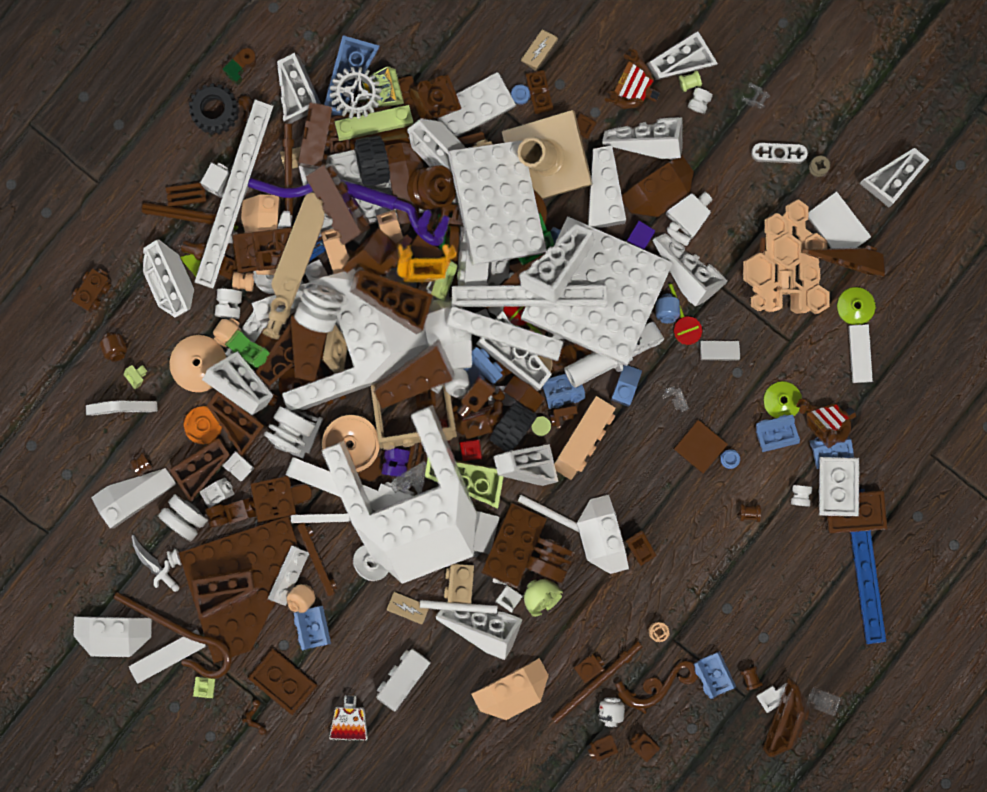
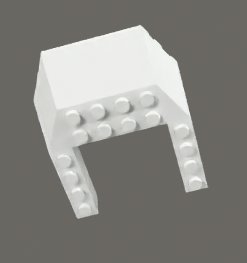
(373, 340)
(421, 530)

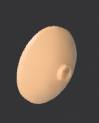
(182, 360)
(360, 432)

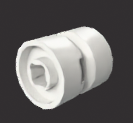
(228, 303)

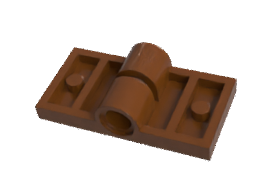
(514, 545)

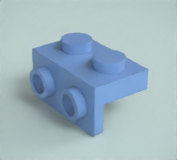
(777, 433)
(312, 628)
(714, 675)

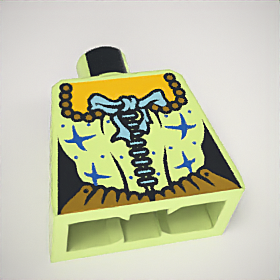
(389, 85)

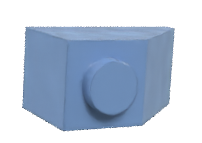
(626, 385)

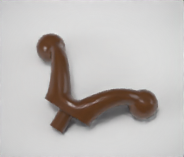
(256, 703)

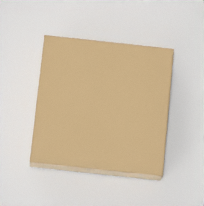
(335, 350)

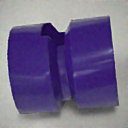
(392, 456)

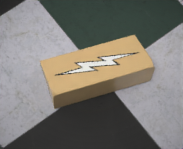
(539, 50)
(407, 608)

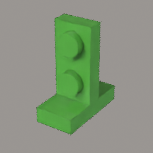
(249, 351)

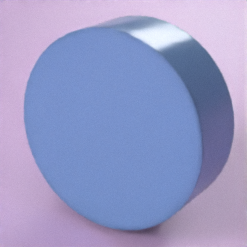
(520, 94)

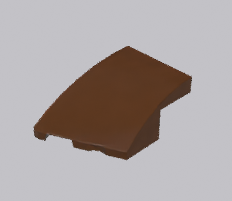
(259, 249)

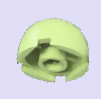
(541, 595)

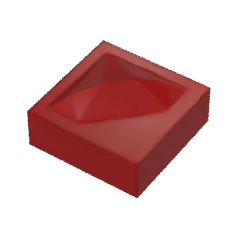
(471, 450)

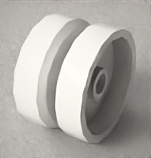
(184, 516)

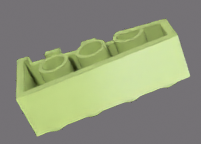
(480, 480)

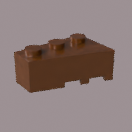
(199, 467)
(218, 589)

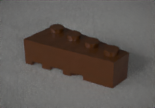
(394, 299)
(278, 360)
(416, 376)

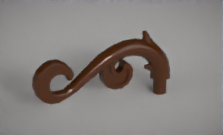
(640, 704)

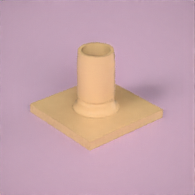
(552, 153)

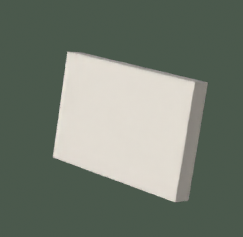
(838, 223)
(838, 486)

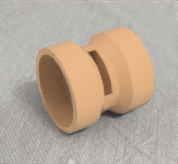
(243, 281)
(656, 630)

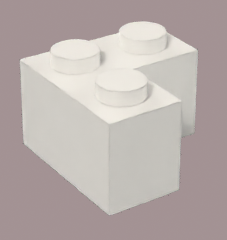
(216, 179)

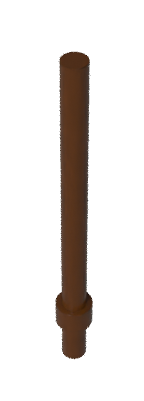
(288, 143)
(625, 657)

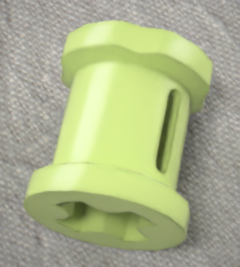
(690, 81)

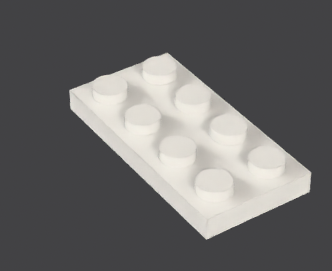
(479, 105)

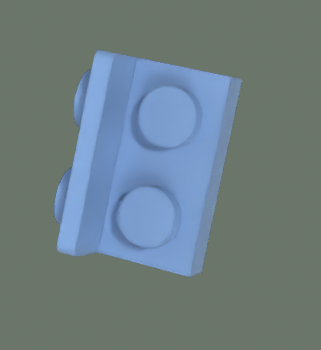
(561, 392)
(839, 450)

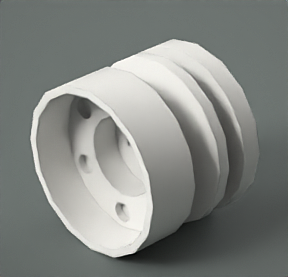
(319, 308)
(289, 430)

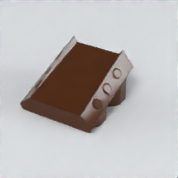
(435, 98)

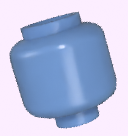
(667, 308)

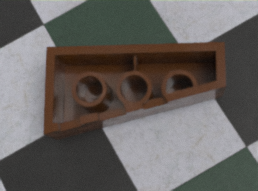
(338, 203)

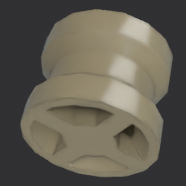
(816, 169)

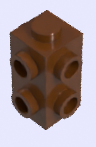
(92, 289)

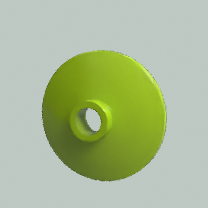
(847, 310)
(773, 395)

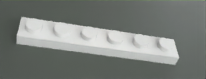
(504, 333)

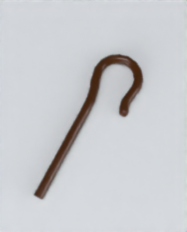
(187, 634)

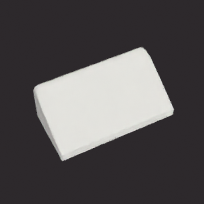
(720, 350)

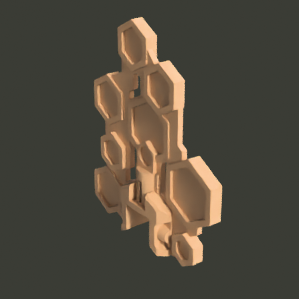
(786, 253)

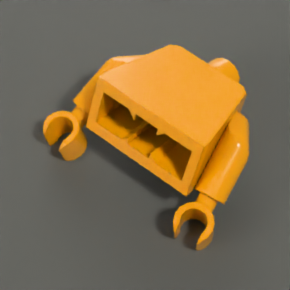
(423, 269)

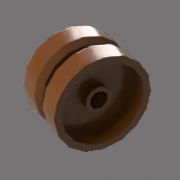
(431, 187)

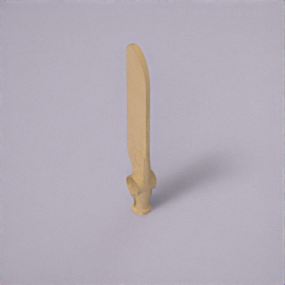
(294, 261)

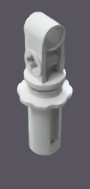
(597, 364)

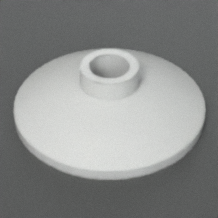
(373, 573)

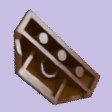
(660, 189)
(787, 721)

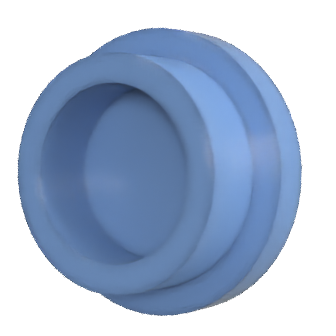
(730, 459)

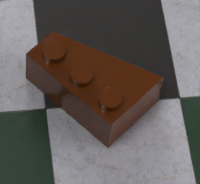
(316, 136)
(306, 350)
(239, 425)

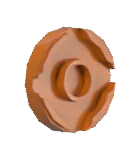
(201, 426)

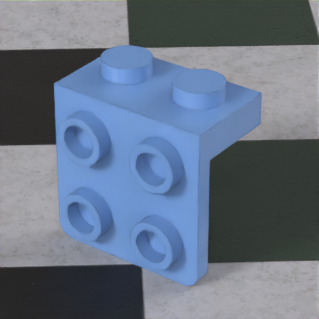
(482, 366)

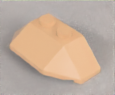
(513, 692)

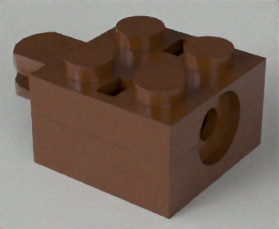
(278, 498)

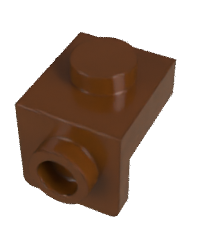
(566, 357)
(602, 748)

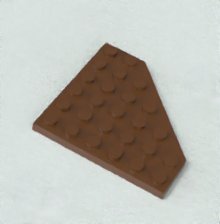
(257, 548)

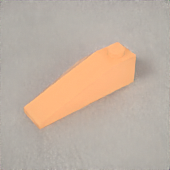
(261, 214)

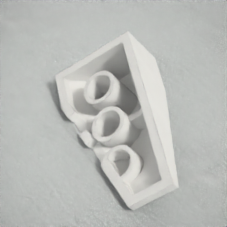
(655, 140)
(692, 276)
(126, 498)
(487, 631)

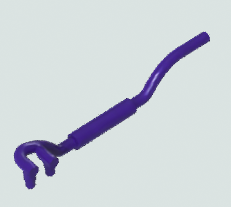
(371, 196)

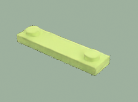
(374, 123)

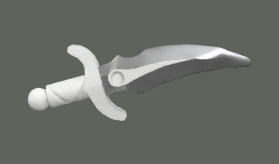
(152, 563)

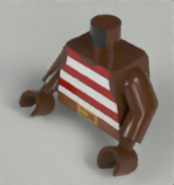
(634, 84)
(481, 422)
(827, 422)

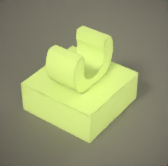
(135, 376)
(204, 687)

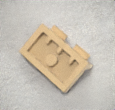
(459, 584)

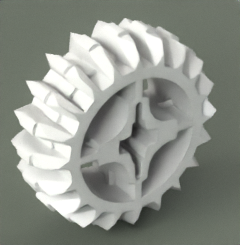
(362, 94)

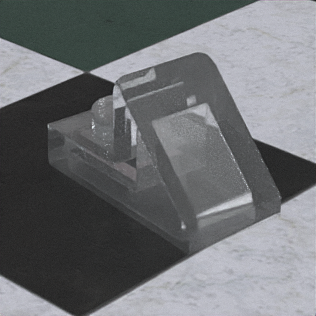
(414, 476)

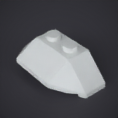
(433, 142)
(167, 278)
(454, 342)
(602, 536)
(112, 635)

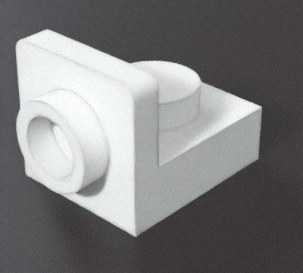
(217, 492)

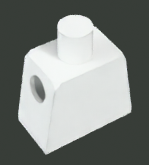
(690, 213)

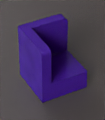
(641, 235)

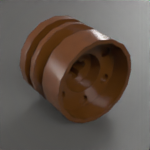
(550, 560)

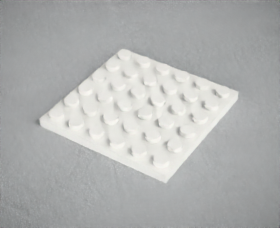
(632, 289)

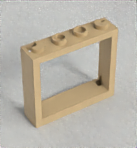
(409, 439)

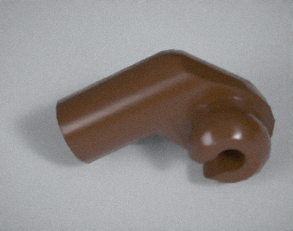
(247, 103)

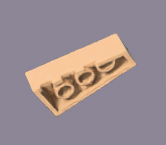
(584, 437)

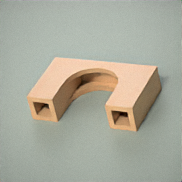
(339, 254)

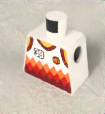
(349, 721)

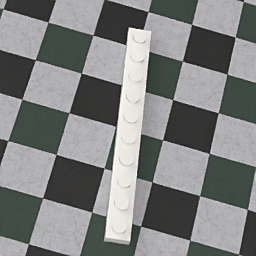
(233, 194)

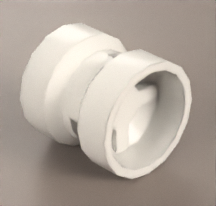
(700, 100)
(801, 495)

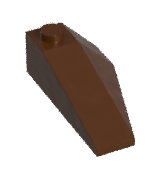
(402, 164)
(863, 260)

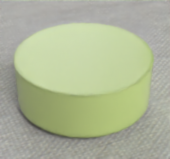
(541, 426)

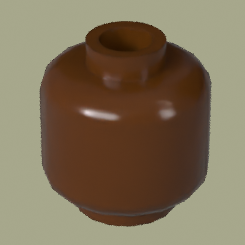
(113, 347)

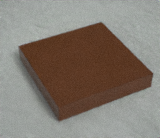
(700, 446)

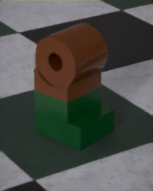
(239, 64)

